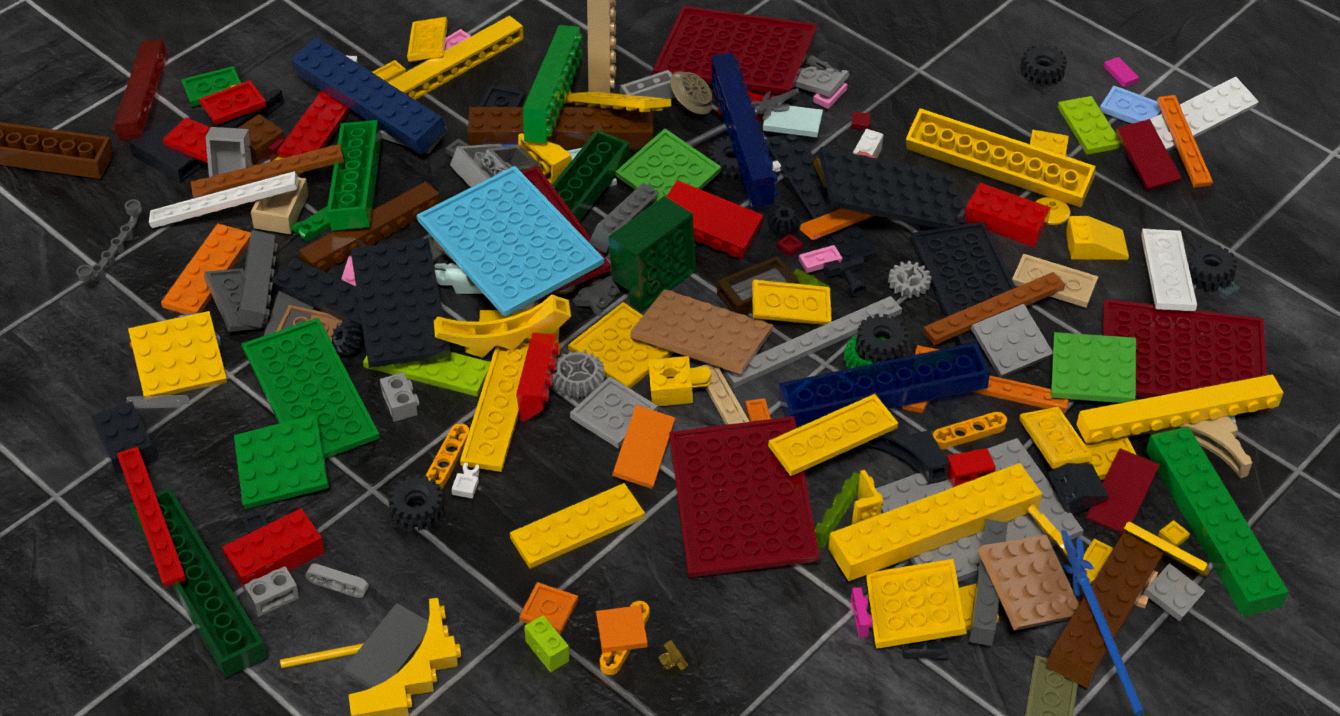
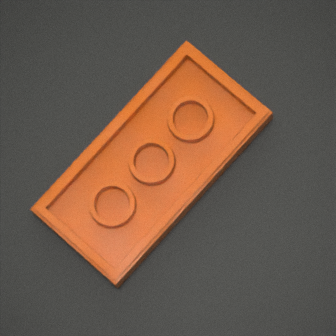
(643, 446)

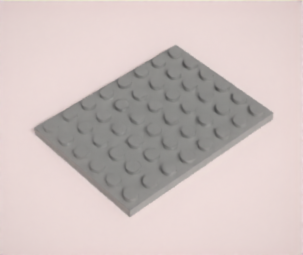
(965, 550)

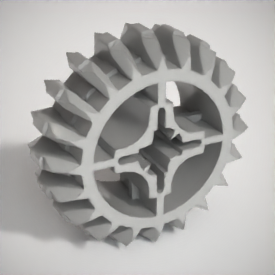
(578, 379)

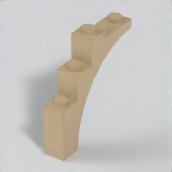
(1218, 438)

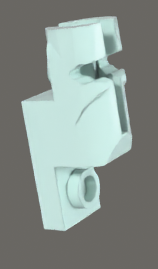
(454, 276)

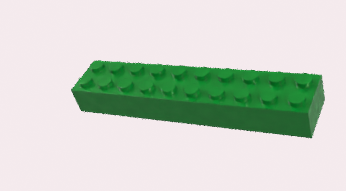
(552, 84)
(1217, 522)

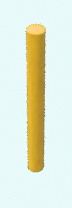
(320, 656)

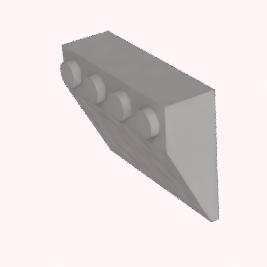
(468, 163)

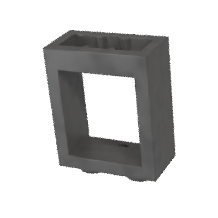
(515, 154)

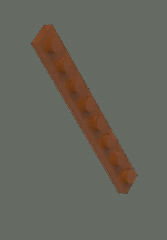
(298, 163)
(963, 320)

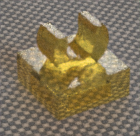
(672, 657)

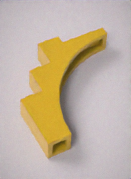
(507, 332)
(416, 677)

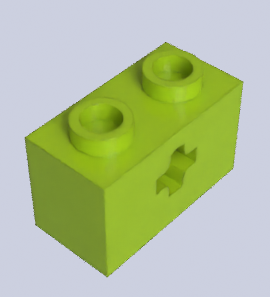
(546, 643)

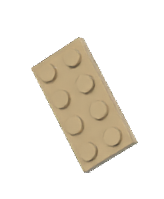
(1078, 284)

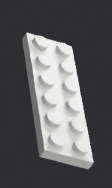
(1168, 270)

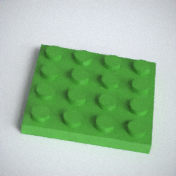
(664, 162)
(1094, 367)

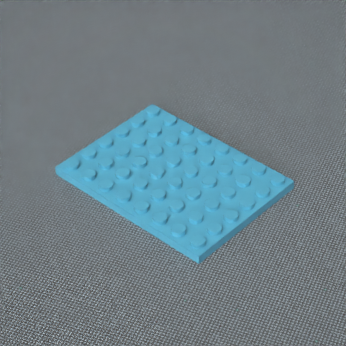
(510, 240)

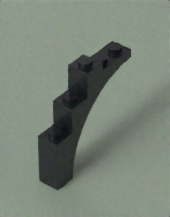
(917, 449)

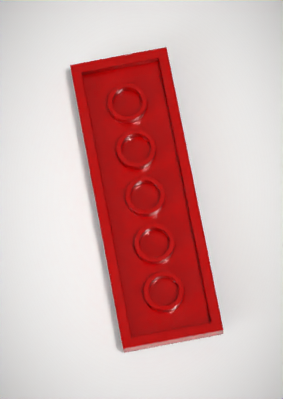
(315, 126)

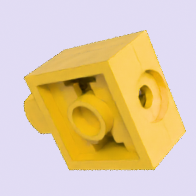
(676, 389)

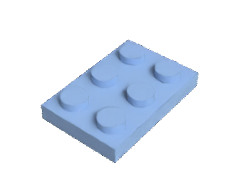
(1129, 106)

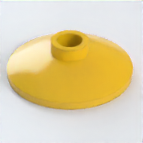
(1059, 210)

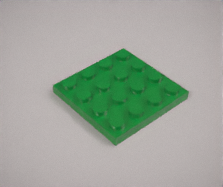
(280, 461)

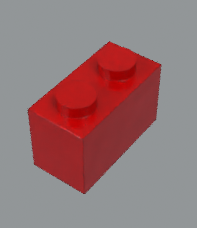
(969, 466)

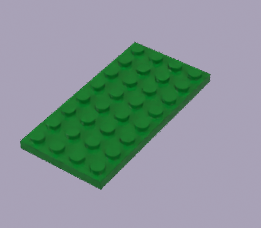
(308, 378)

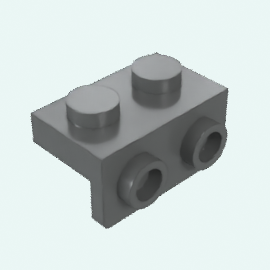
(597, 293)

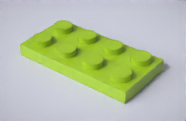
(1089, 125)

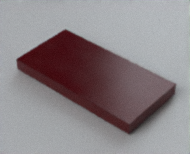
(1148, 154)
(1127, 487)

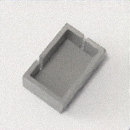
(227, 150)

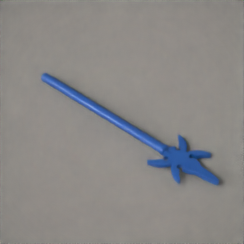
(1075, 557)

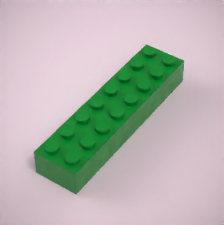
(355, 178)

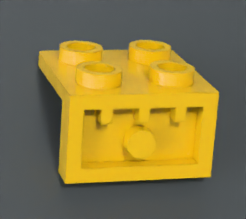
(869, 499)

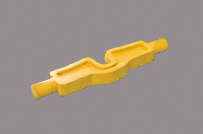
(1053, 534)

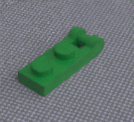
(313, 225)

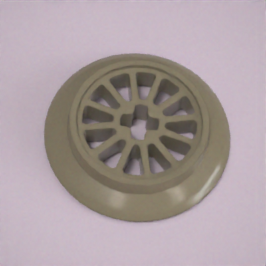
(692, 92)

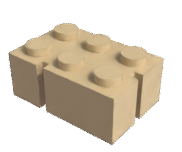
(281, 210)

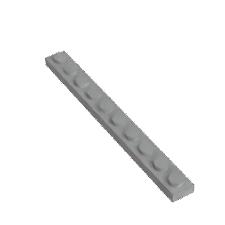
(811, 342)

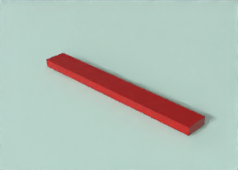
(151, 517)

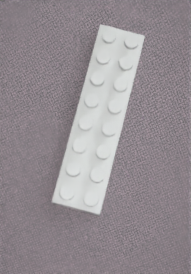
(1209, 110)

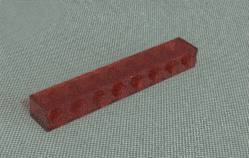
(140, 89)

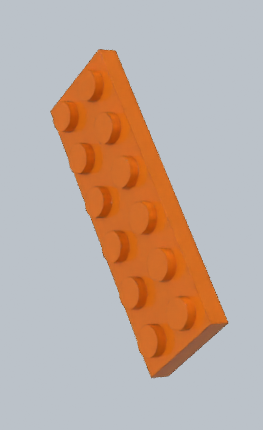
(218, 252)

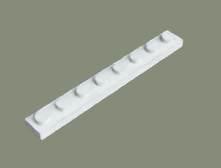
(223, 199)

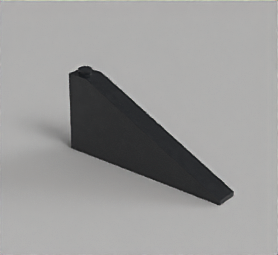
(177, 164)

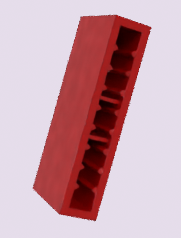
(717, 220)

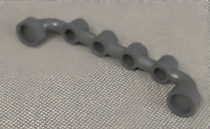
(96, 272)

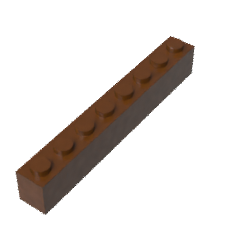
(384, 221)

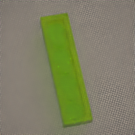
(840, 505)

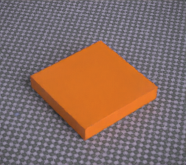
(550, 602)
(621, 629)

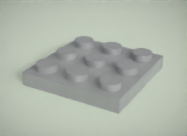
(1011, 340)
(609, 410)

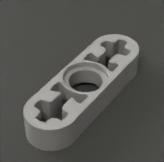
(337, 580)

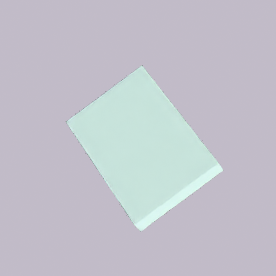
(794, 121)

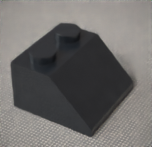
(1078, 486)

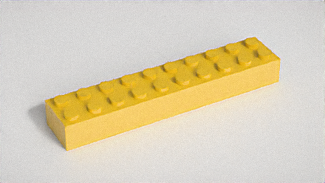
(1000, 157)
(933, 521)

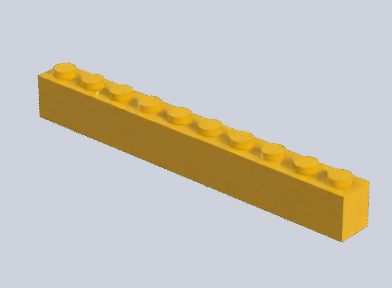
(459, 58)
(1179, 408)

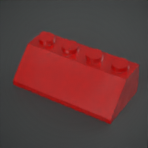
(537, 374)

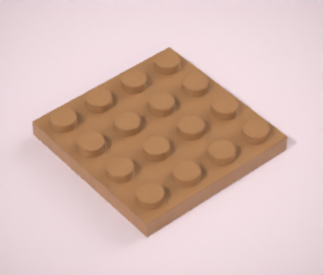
(1029, 581)

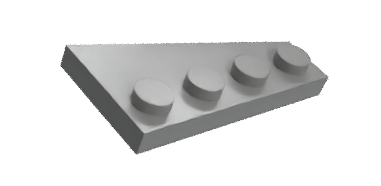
(821, 81)

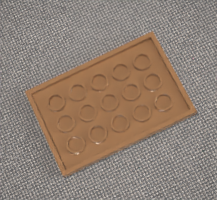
(702, 331)

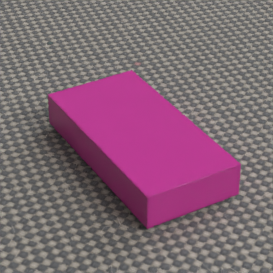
(1121, 72)

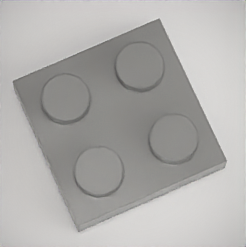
(1174, 592)

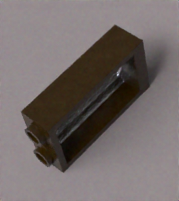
(737, 288)

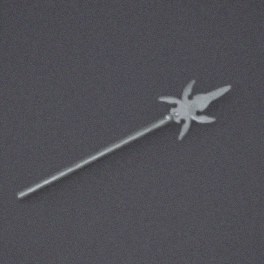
(765, 106)

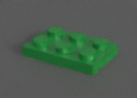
(209, 83)

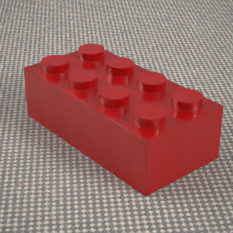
(1008, 214)
(279, 544)

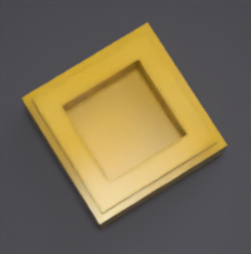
(1174, 533)

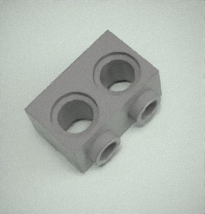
(399, 396)
(275, 590)

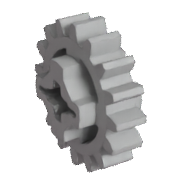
(909, 279)

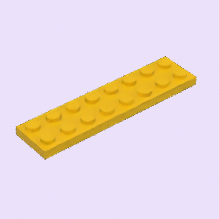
(496, 411)

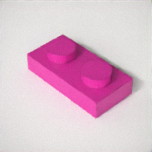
(859, 606)

